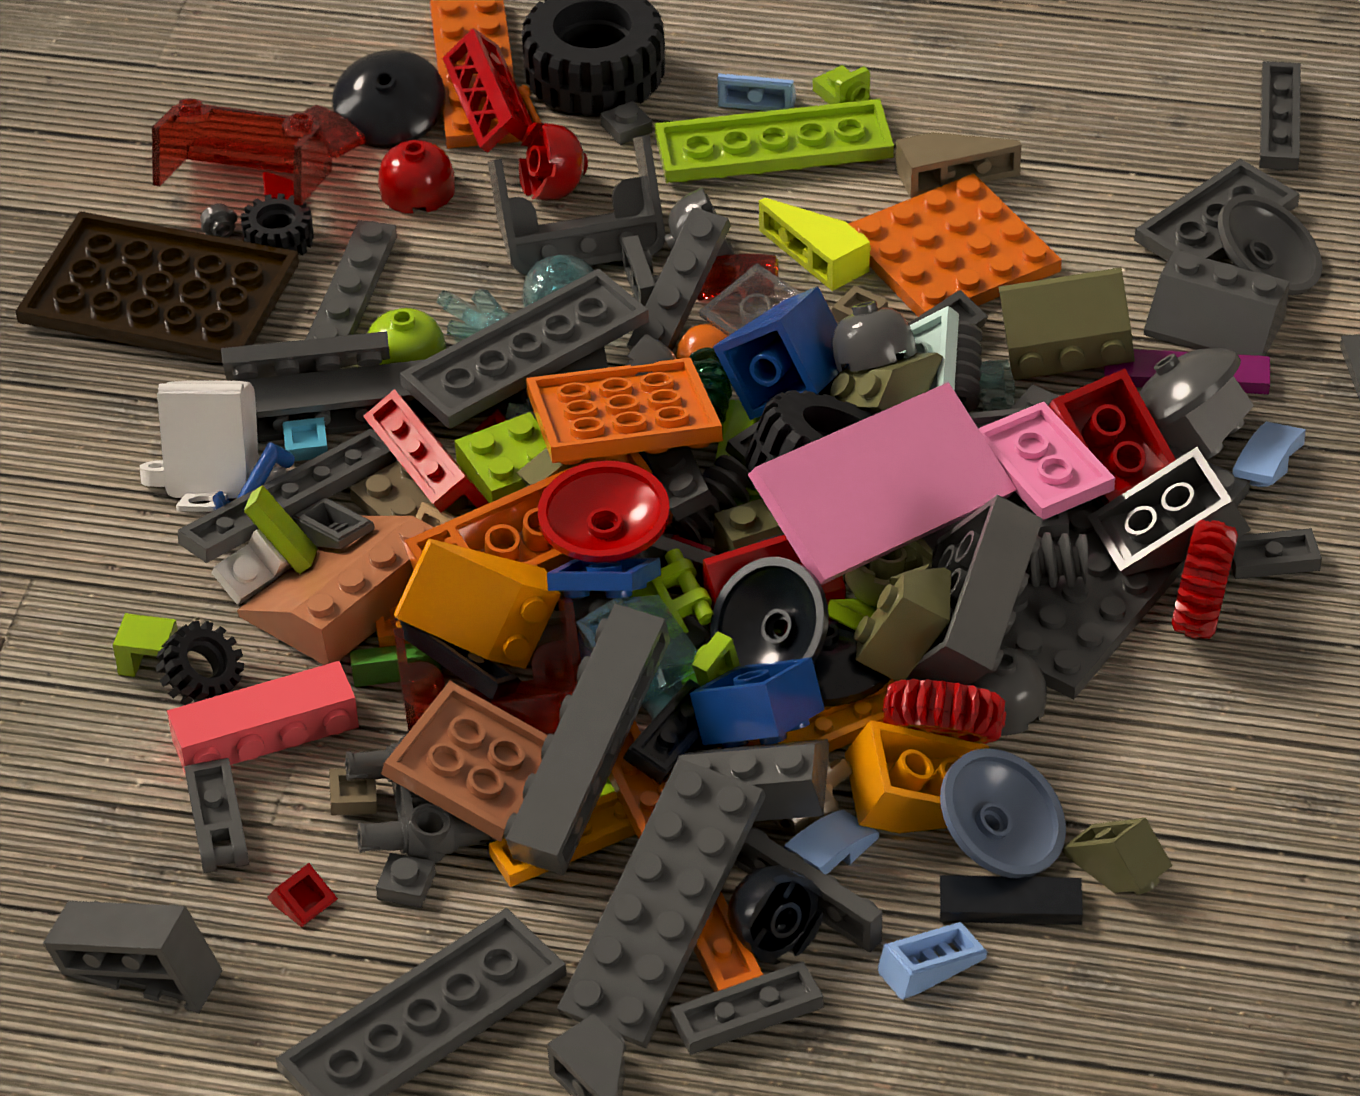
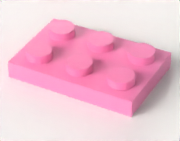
(1046, 461)

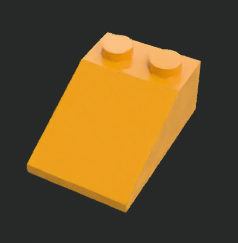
(478, 602)
(901, 776)

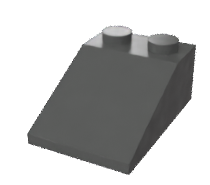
(1157, 517)

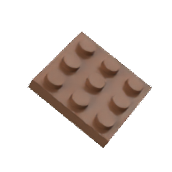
(468, 759)

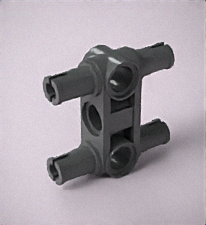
(421, 826)

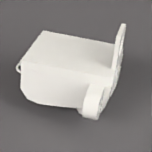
(205, 442)

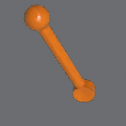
(525, 93)

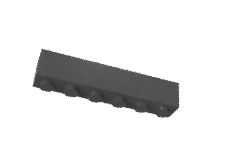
(587, 739)

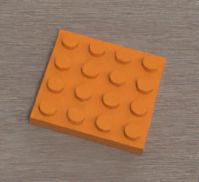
(952, 243)
(622, 413)

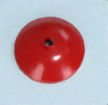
(603, 511)

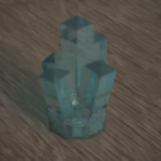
(477, 317)

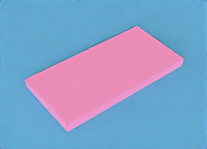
(881, 483)

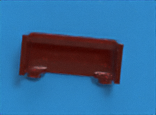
(244, 140)
(535, 700)

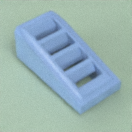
(909, 977)

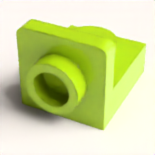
(843, 85)
(713, 659)

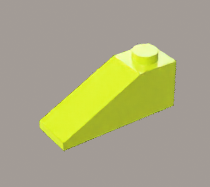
(817, 242)

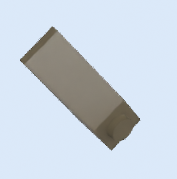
(941, 158)

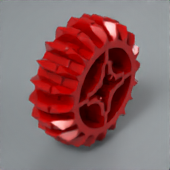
(1204, 579)
(945, 709)

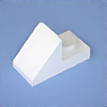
(250, 568)

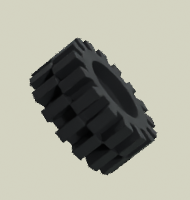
(295, 224)
(211, 646)

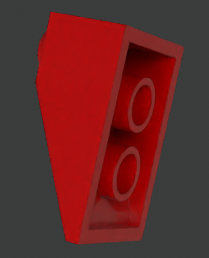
(1116, 429)

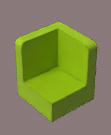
(139, 637)

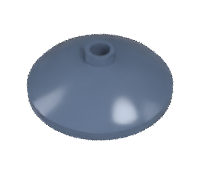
(1003, 813)

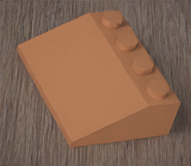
(341, 594)

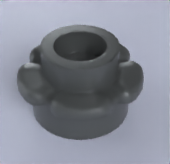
(218, 220)

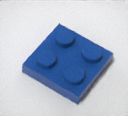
(615, 578)

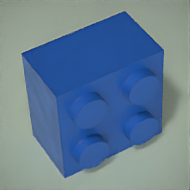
(757, 703)

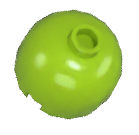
(411, 335)

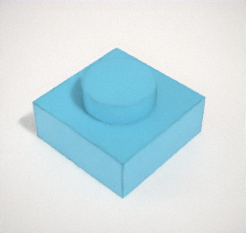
(305, 438)

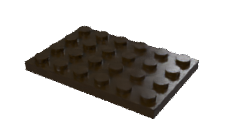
(157, 287)

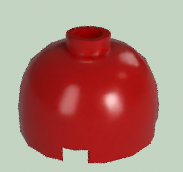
(552, 162)
(416, 177)

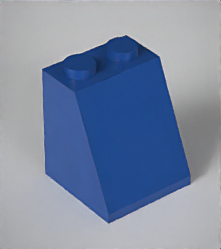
(781, 351)

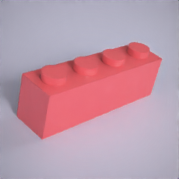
(265, 717)

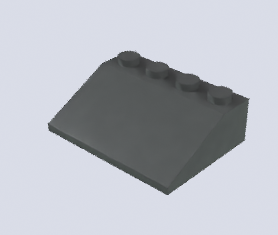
(987, 575)

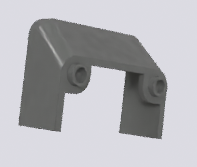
(589, 238)

